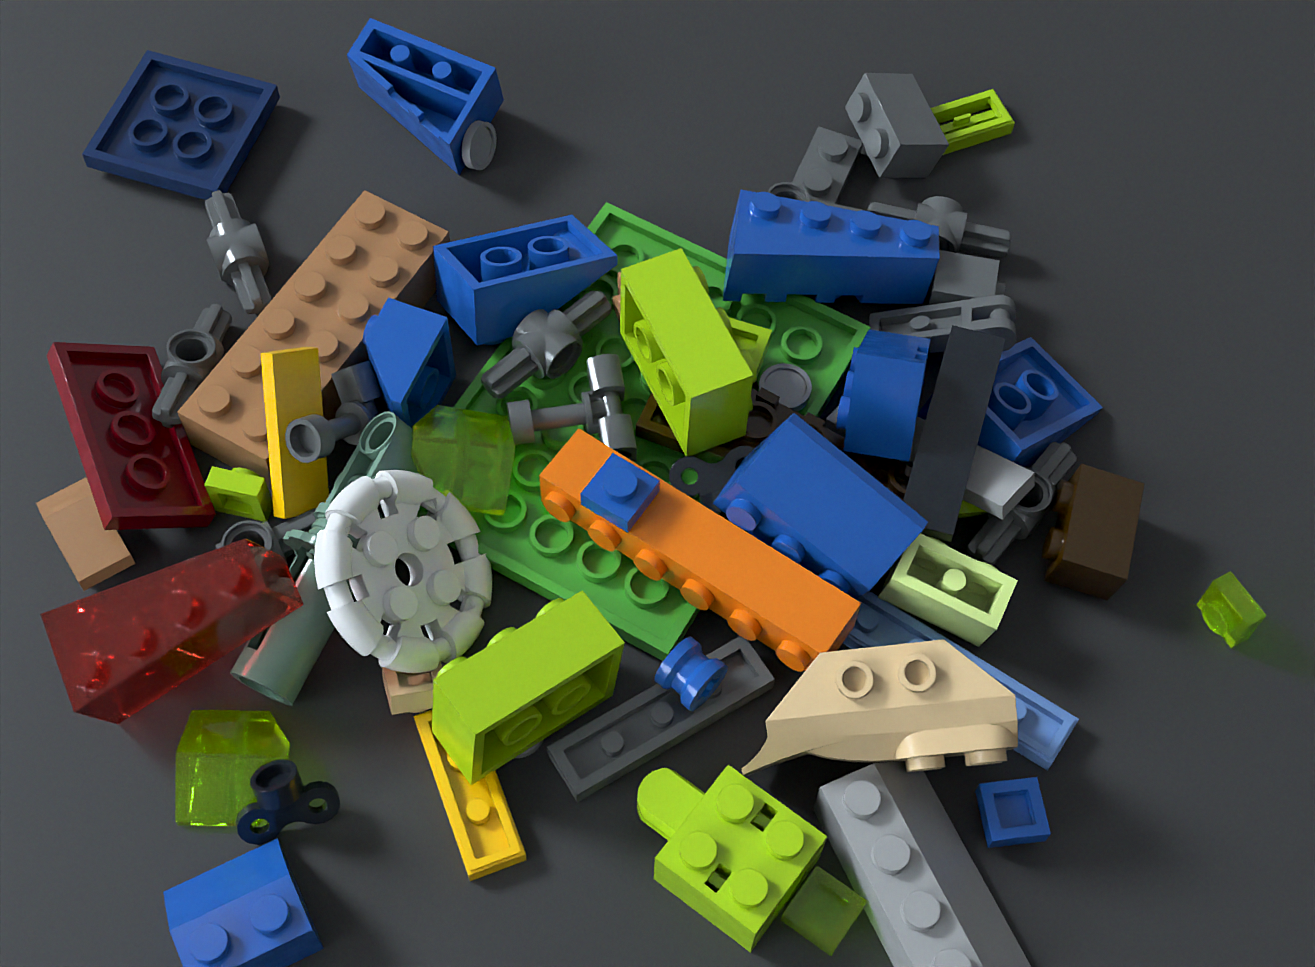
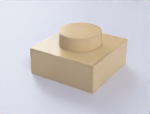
(409, 690)

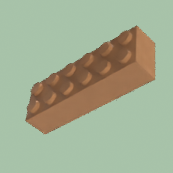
(324, 305)

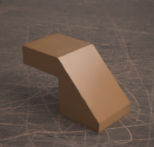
(79, 533)

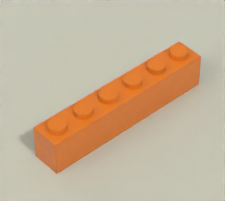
(708, 560)

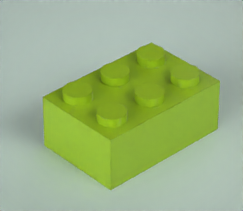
(686, 351)
(525, 685)

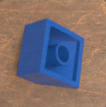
(410, 359)
(242, 914)

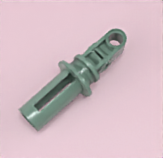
(285, 653)

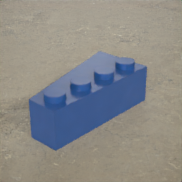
(826, 252)

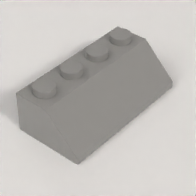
(913, 871)

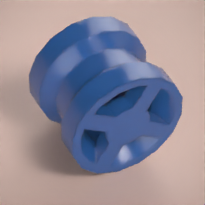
(690, 673)

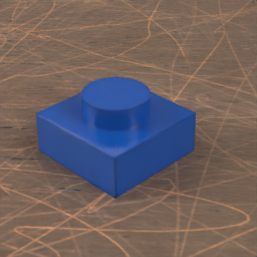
(620, 492)
(1012, 812)

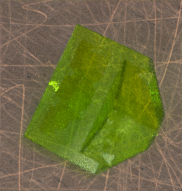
(466, 456)
(217, 761)

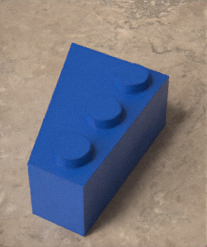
(425, 87)
(883, 394)

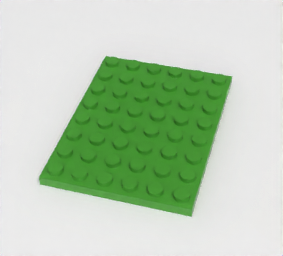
(560, 556)

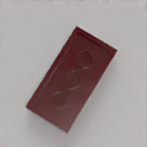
(132, 463)

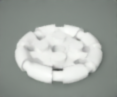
(373, 578)

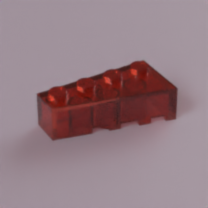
(165, 627)

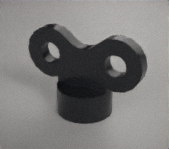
(711, 476)
(282, 801)

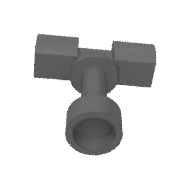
(599, 410)
(315, 437)

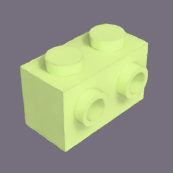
(948, 589)

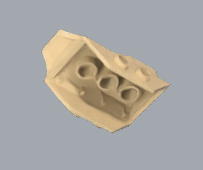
(892, 707)

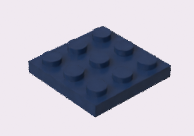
(181, 126)

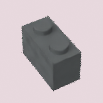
(896, 125)

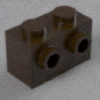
(1093, 531)

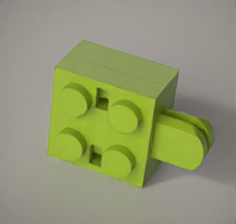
(728, 850)

